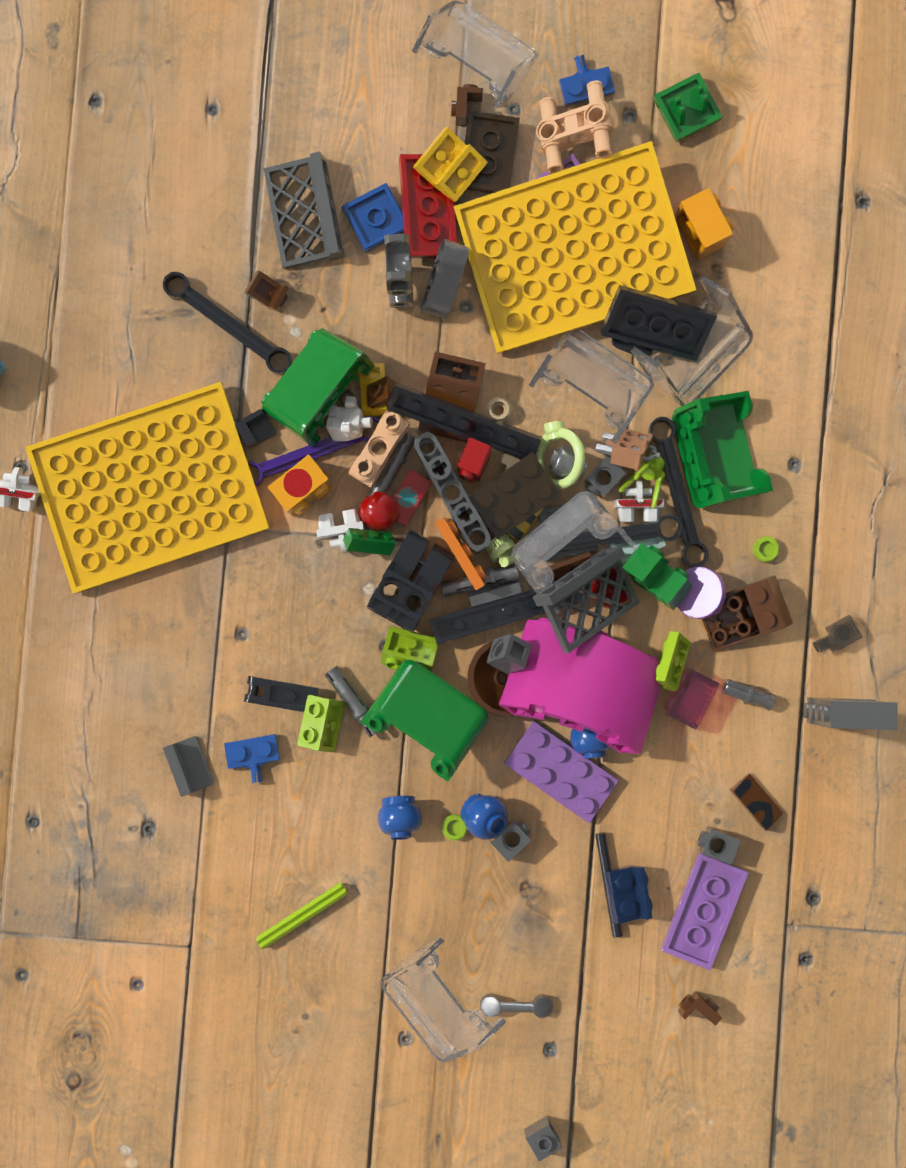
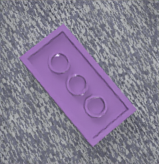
(561, 772)
(704, 911)

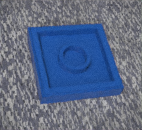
(374, 216)

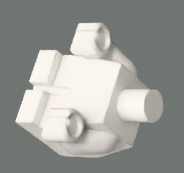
(347, 422)

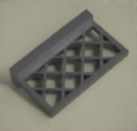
(325, 207)
(574, 582)

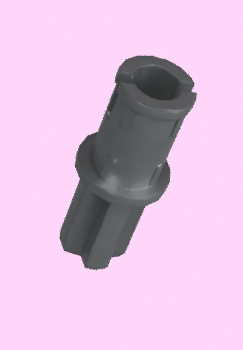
(748, 694)

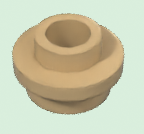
(502, 403)

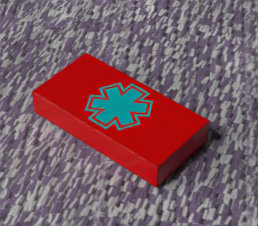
(410, 495)

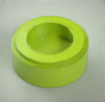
(765, 549)
(454, 827)

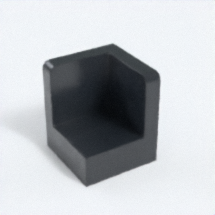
(255, 428)

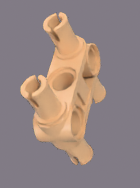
(575, 127)
(388, 431)

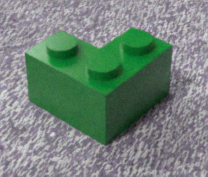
(651, 573)

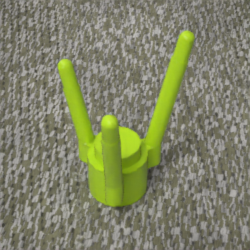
(649, 471)

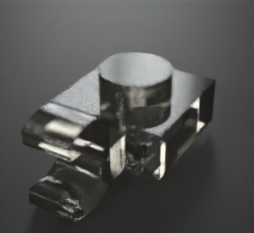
(841, 634)

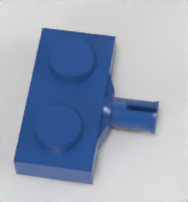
(574, 87)
(252, 754)

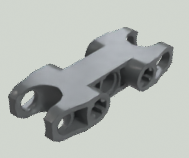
(399, 270)
(449, 479)

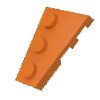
(461, 552)

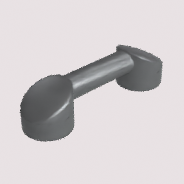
(492, 1006)

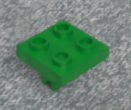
(687, 107)

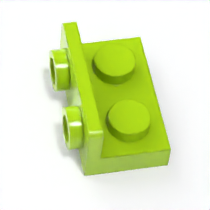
(404, 645)
(672, 661)
(321, 723)

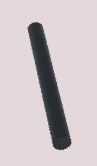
(605, 866)

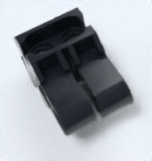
(400, 573)

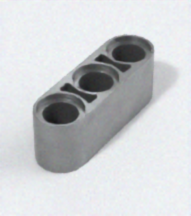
(444, 279)

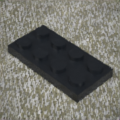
(658, 323)

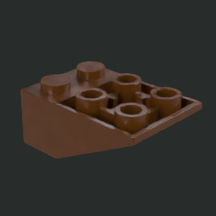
(454, 381)
(748, 614)

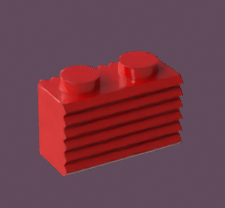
(473, 460)

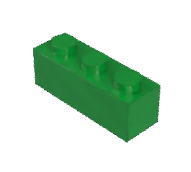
(369, 541)

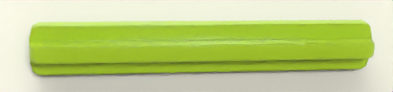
(301, 915)

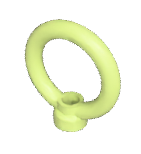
(556, 431)

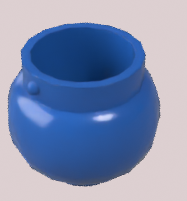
(586, 744)
(484, 816)
(399, 817)

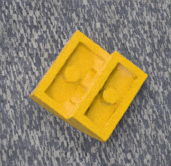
(450, 164)

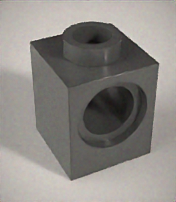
(613, 471)
(509, 653)
(728, 850)
(510, 851)
(542, 1138)

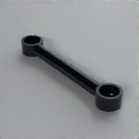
(226, 322)
(678, 492)
(635, 532)

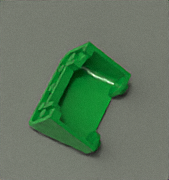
(315, 384)
(717, 450)
(429, 714)

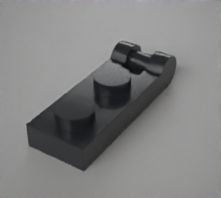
(279, 693)

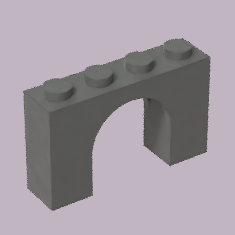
(851, 713)

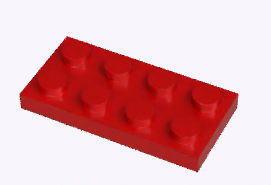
(425, 210)

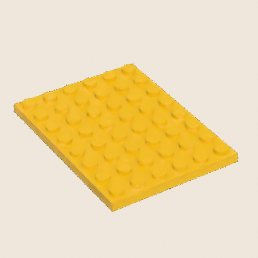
(566, 241)
(147, 487)

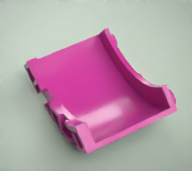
(593, 687)

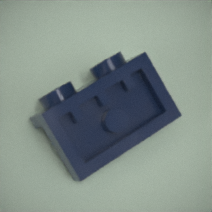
(628, 894)

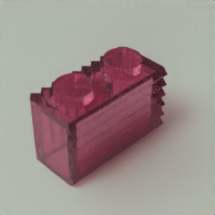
(691, 698)

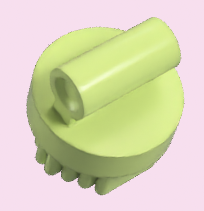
(501, 550)

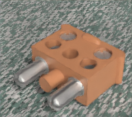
(629, 450)

